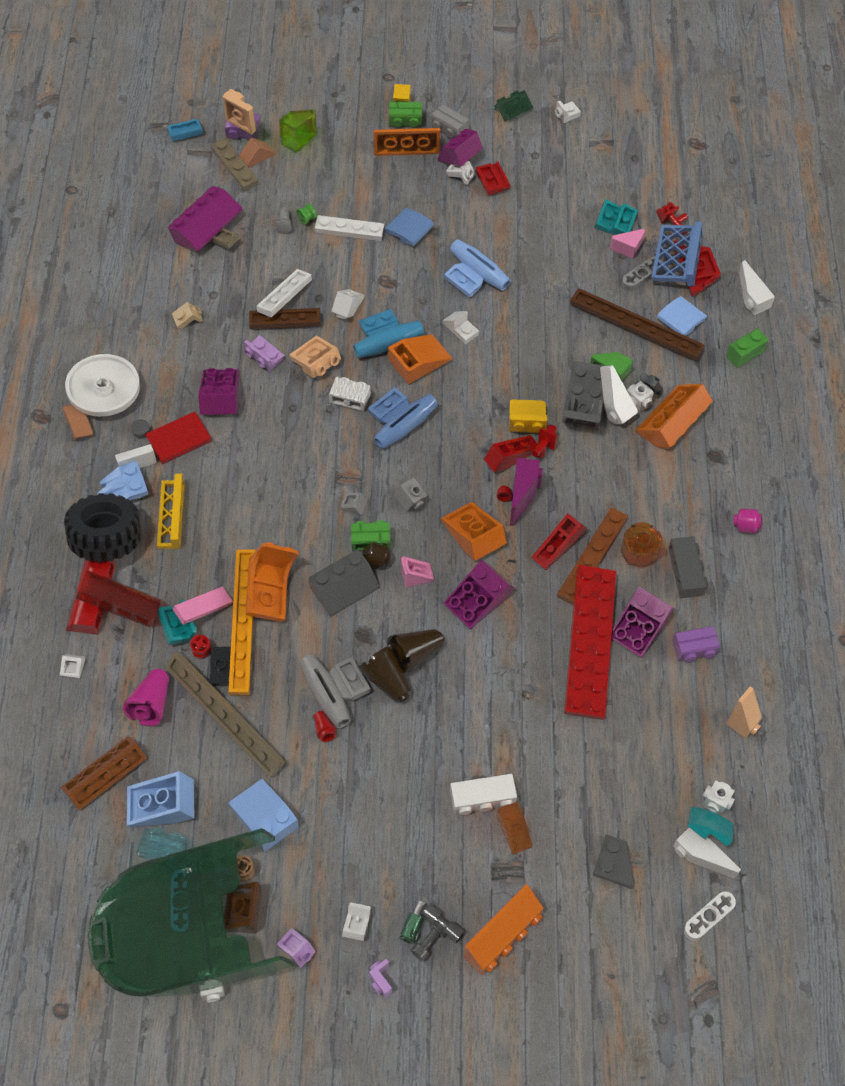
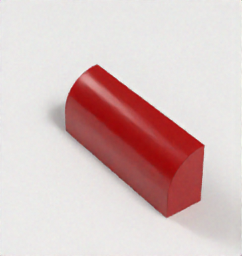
(84, 616)

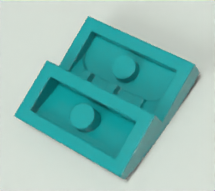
(615, 218)
(707, 822)

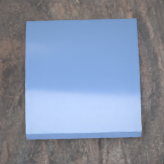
(681, 316)

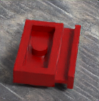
(492, 178)

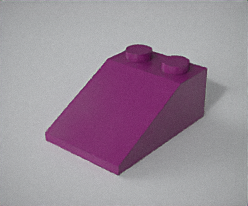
(526, 481)

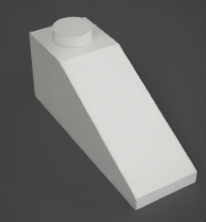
(755, 293)
(615, 396)
(704, 853)

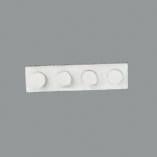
(349, 228)
(284, 293)

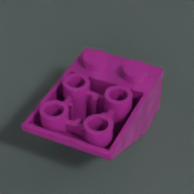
(219, 391)
(478, 594)
(641, 622)

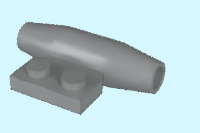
(334, 687)

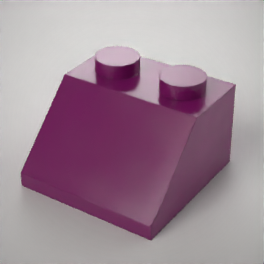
(461, 148)

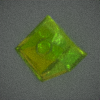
(297, 129)

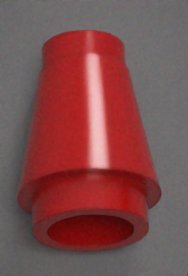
(324, 728)

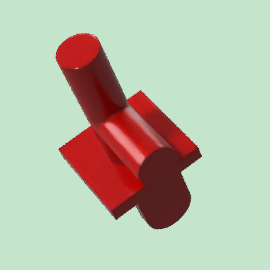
(668, 213)
(548, 439)

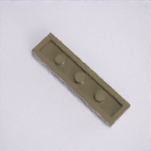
(234, 164)

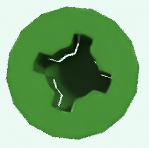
(306, 214)

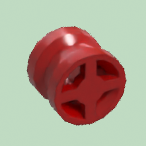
(198, 642)

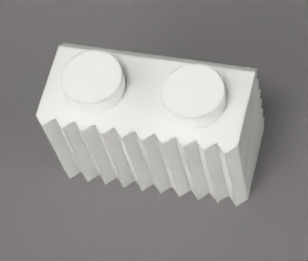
(349, 393)

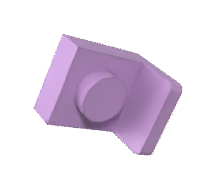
(296, 947)

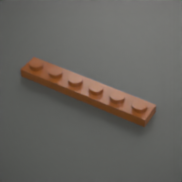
(595, 550)

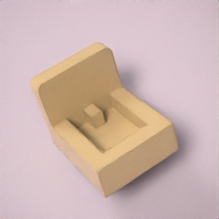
(187, 314)

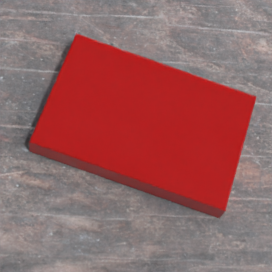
(178, 437)

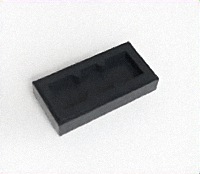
(651, 381)
(220, 666)

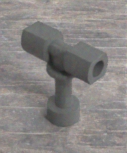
(438, 927)

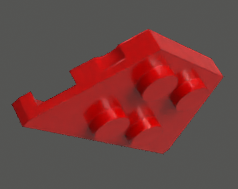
(706, 272)

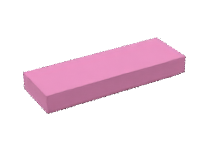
(202, 605)

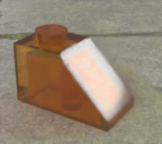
(514, 827)

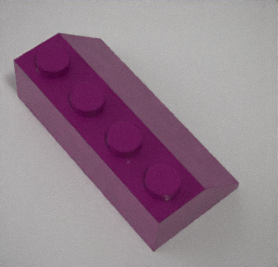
(204, 218)

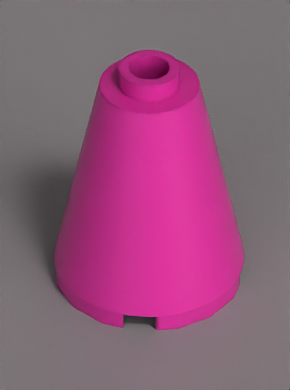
(148, 699)

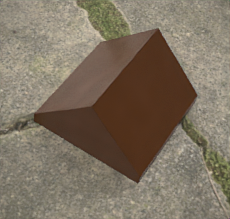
(243, 908)

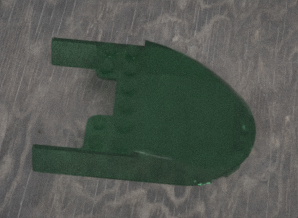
(165, 924)

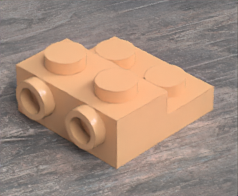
(238, 111)
(316, 356)

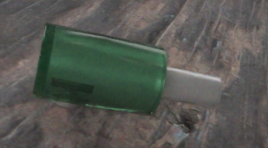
(413, 924)

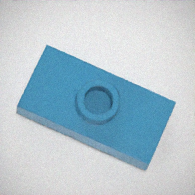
(185, 129)

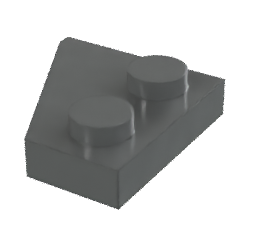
(614, 862)

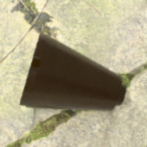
(415, 647)
(387, 674)

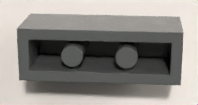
(687, 567)

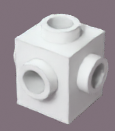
(641, 395)
(718, 797)

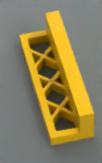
(175, 513)

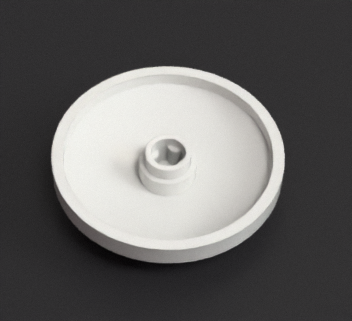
(102, 385)

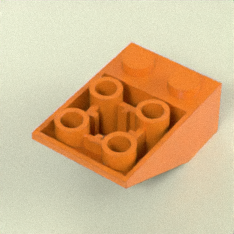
(417, 356)

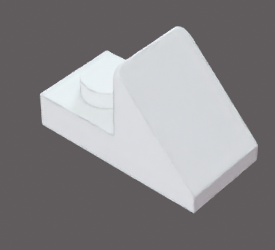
(461, 326)

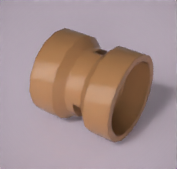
(245, 872)

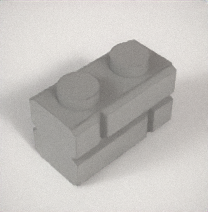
(449, 121)

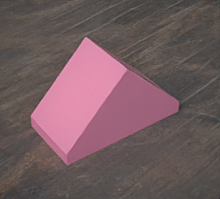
(628, 242)
(415, 572)

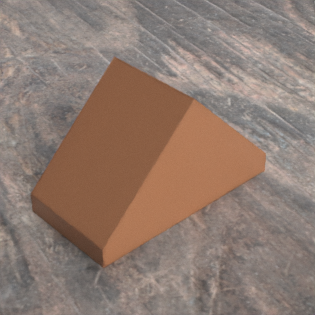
(256, 152)

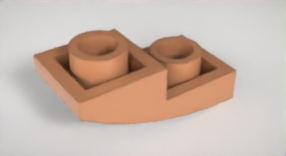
(77, 421)

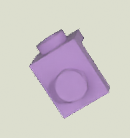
(379, 983)

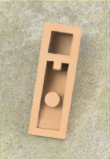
(746, 715)

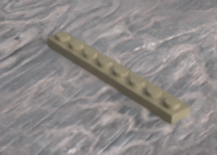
(225, 714)

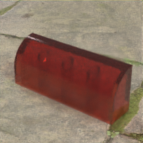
(118, 598)

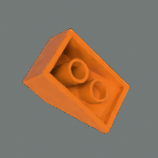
(475, 530)

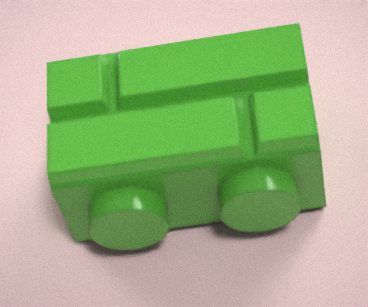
(405, 114)
(747, 347)
(364, 533)

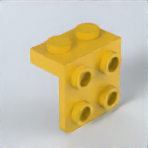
(527, 416)

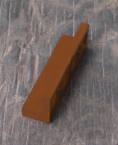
(103, 772)

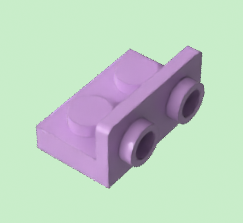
(264, 353)

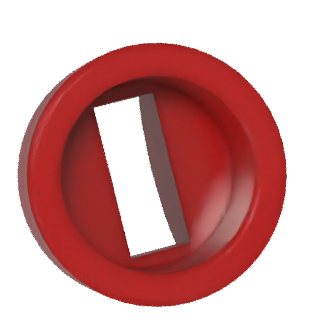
(504, 493)

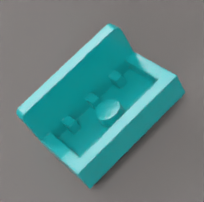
(173, 628)

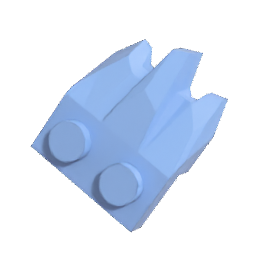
(125, 481)

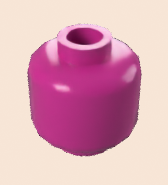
(748, 520)

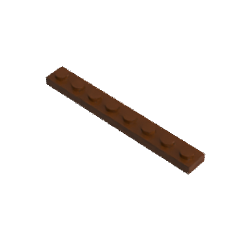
(637, 324)

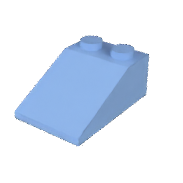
(161, 800)
(264, 809)

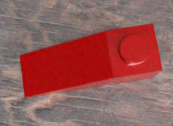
(505, 453)
(559, 541)

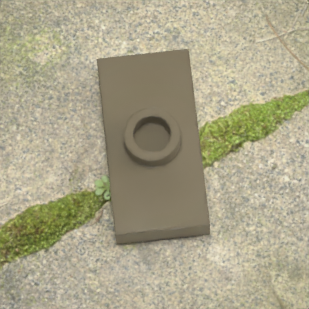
(225, 238)

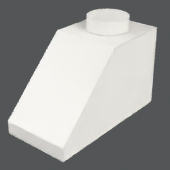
(347, 303)

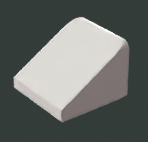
(72, 665)

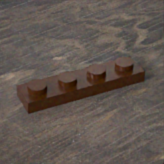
(285, 319)

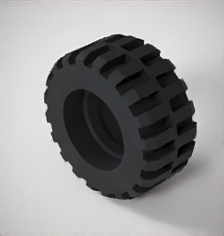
(99, 544)

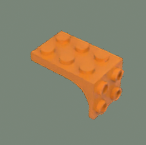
(268, 581)

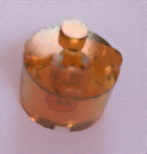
(641, 545)

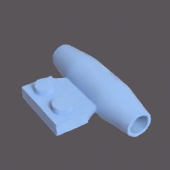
(474, 270)

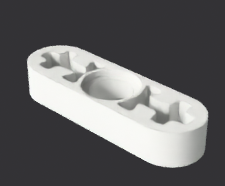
(725, 910)

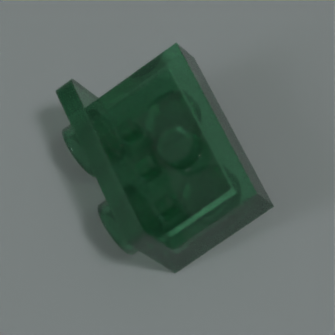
(514, 105)

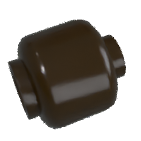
(377, 554)

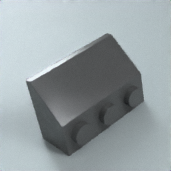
(343, 582)

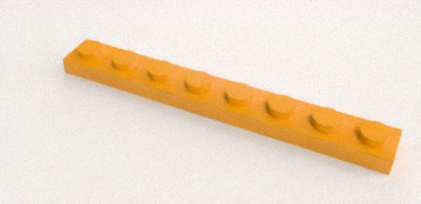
(241, 629)

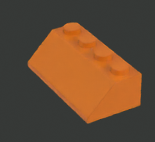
(406, 141)
(675, 415)
(503, 930)

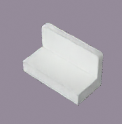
(143, 455)

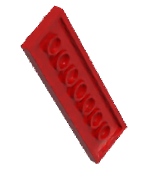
(590, 642)

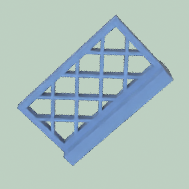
(693, 250)

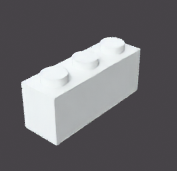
(483, 794)

